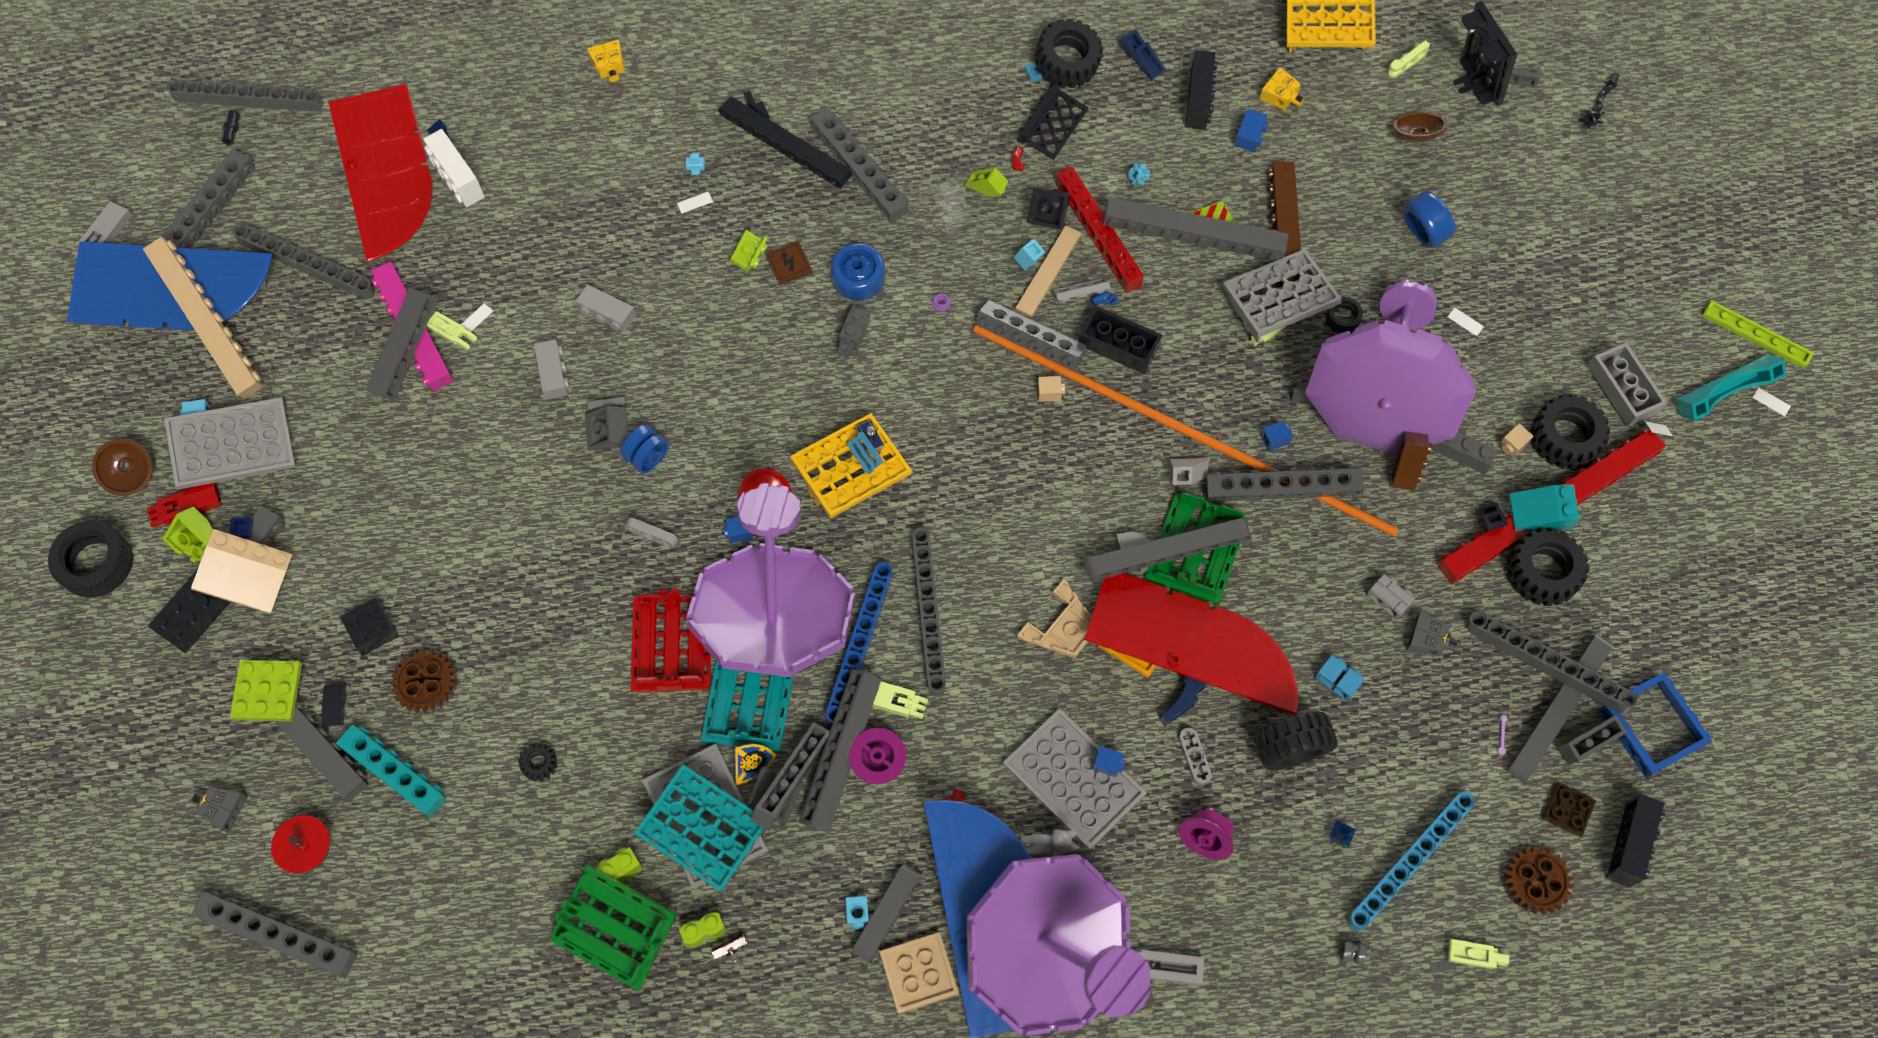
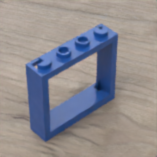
(1689, 717)

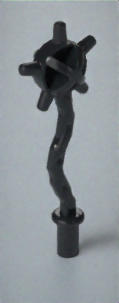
(1594, 117)

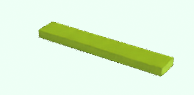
(1758, 334)

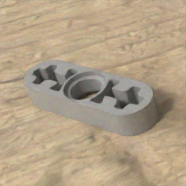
(651, 532)
(1195, 741)

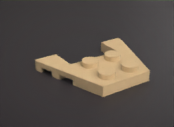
(1068, 630)

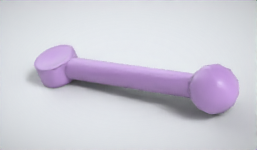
(1501, 751)

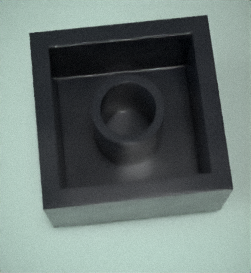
(1048, 207)
(369, 626)

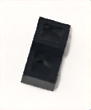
(758, 107)
(1493, 516)
(333, 704)

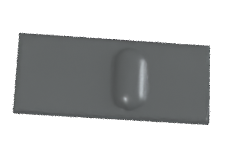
(1441, 966)

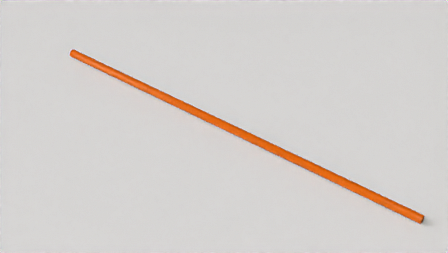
(1178, 426)

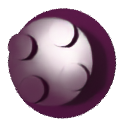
(877, 756)
(1208, 834)

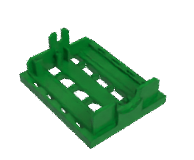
(1187, 577)
(598, 951)

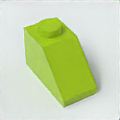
(988, 182)

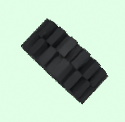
(529, 754)

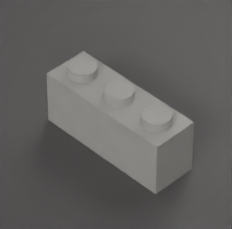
(605, 308)
(551, 369)

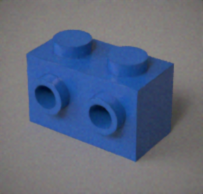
(1251, 129)

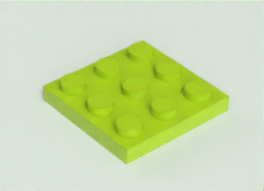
(266, 690)

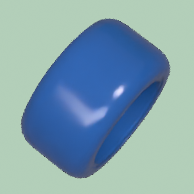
(1429, 219)
(858, 272)

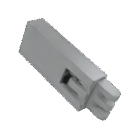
(107, 224)
(1175, 967)

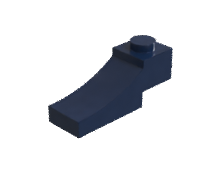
(1142, 54)
(1186, 701)

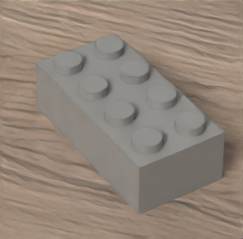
(1627, 384)

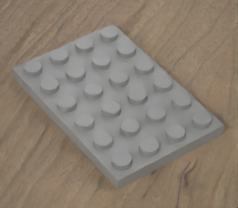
(229, 443)
(713, 768)
(1059, 772)

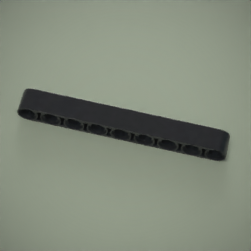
(785, 142)

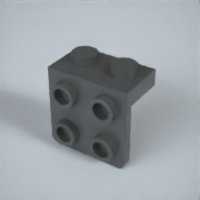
(762, 784)

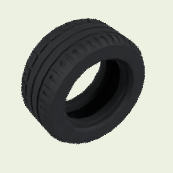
(76, 538)

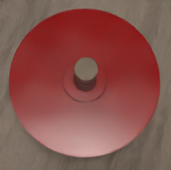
(300, 844)

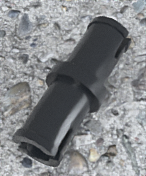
(230, 127)

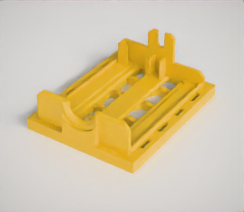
(1331, 36)
(861, 486)

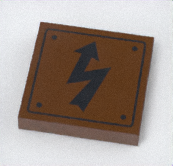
(789, 263)

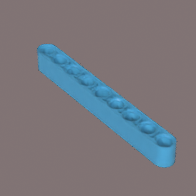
(1404, 867)

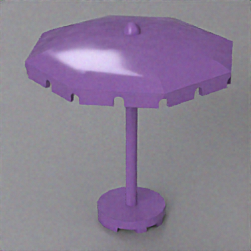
(1390, 379)
(771, 605)
(1054, 947)

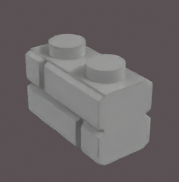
(1391, 596)

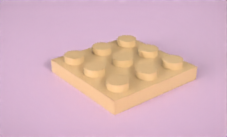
(919, 973)

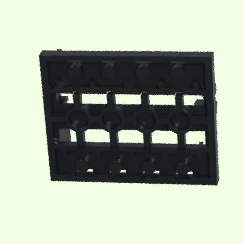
(1487, 39)

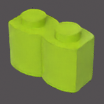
(697, 932)

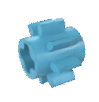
(695, 163)
(1139, 174)

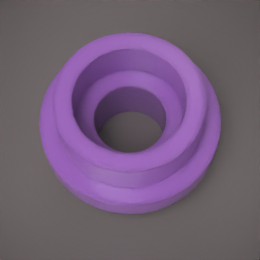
(941, 298)

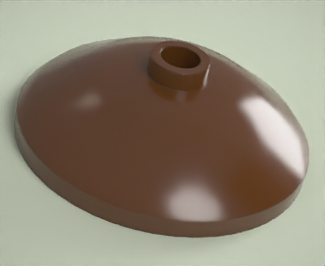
(1420, 126)
(110, 470)

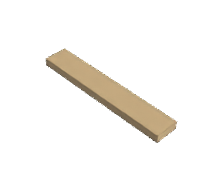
(1048, 272)

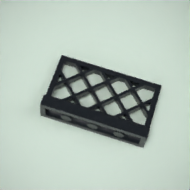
(1039, 117)

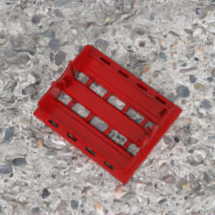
(646, 645)

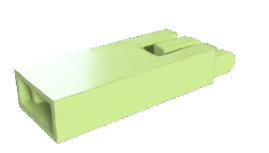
(908, 697)

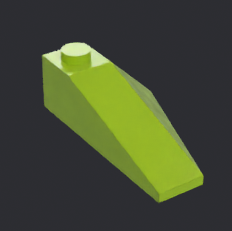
(189, 534)

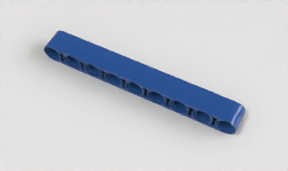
(860, 634)

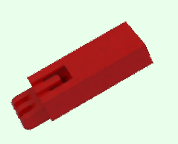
(201, 497)

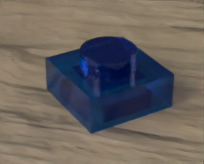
(241, 527)

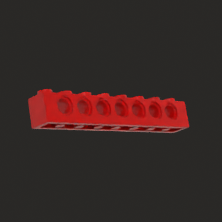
(1102, 236)

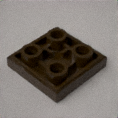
(1569, 809)

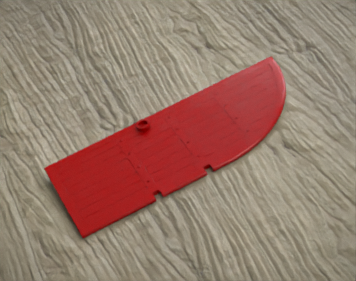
(383, 167)
(1192, 640)

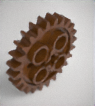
(424, 664)
(1521, 886)

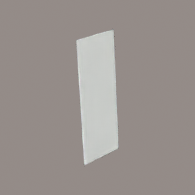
(695, 202)
(477, 317)
(1465, 321)
(1771, 401)
(1658, 428)

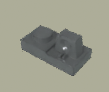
(617, 402)

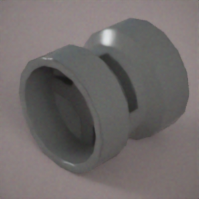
(1353, 952)

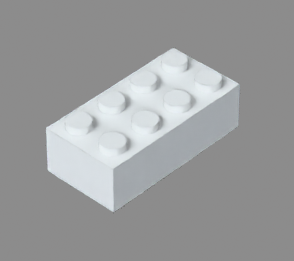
(453, 168)

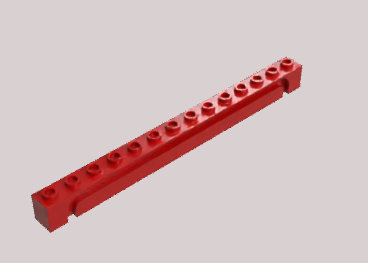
(1586, 484)

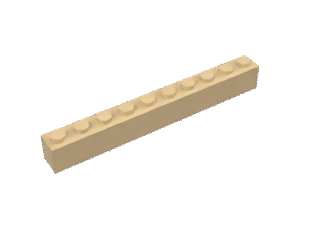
(203, 318)

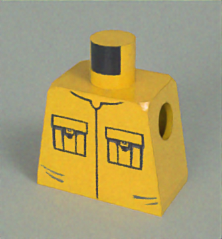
(607, 59)
(1282, 90)

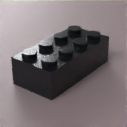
(1201, 90)
(1120, 339)
(187, 616)
(1636, 841)

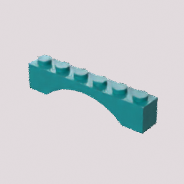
(1759, 372)

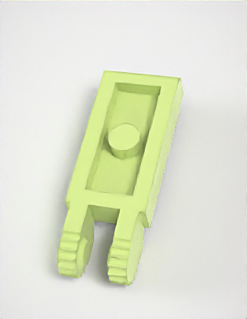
(1407, 60)
(450, 330)

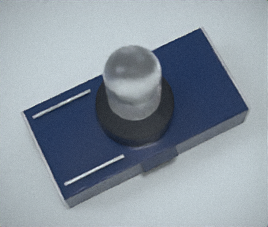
(871, 433)

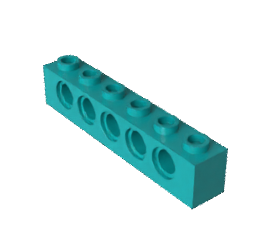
(351, 743)

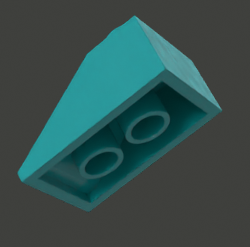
(1545, 508)

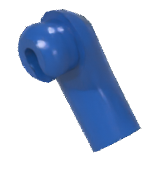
(1105, 297)

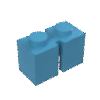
(1348, 684)

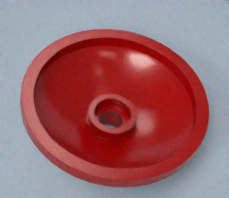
(760, 476)

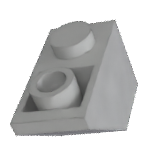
(1188, 470)

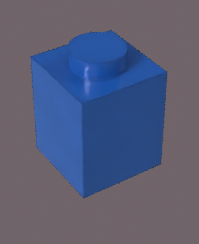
(1276, 436)
(735, 531)
(1109, 762)

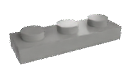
(1081, 289)

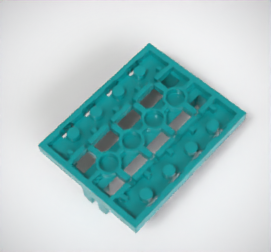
(723, 701)
(687, 850)

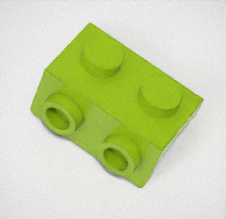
(748, 250)

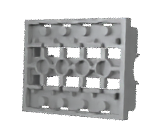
(1320, 298)

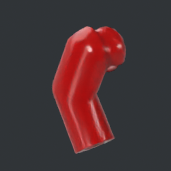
(1017, 165)

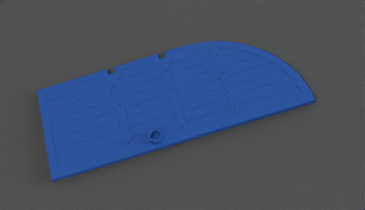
(122, 284)
(969, 857)

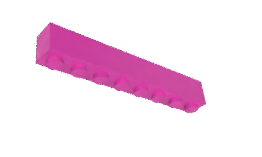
(426, 354)

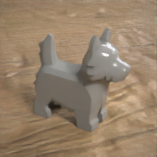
(1049, 845)

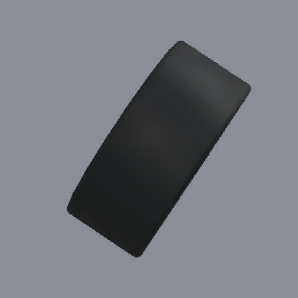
(1342, 327)

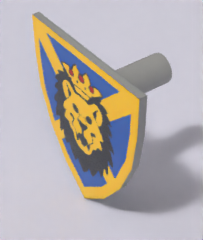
(750, 761)

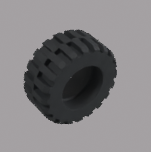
(1077, 36)
(1560, 450)
(1564, 551)
(1296, 740)

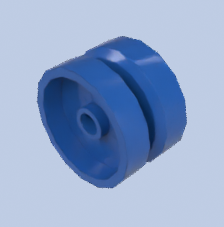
(644, 449)

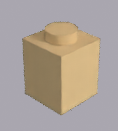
(1050, 388)
(1516, 440)

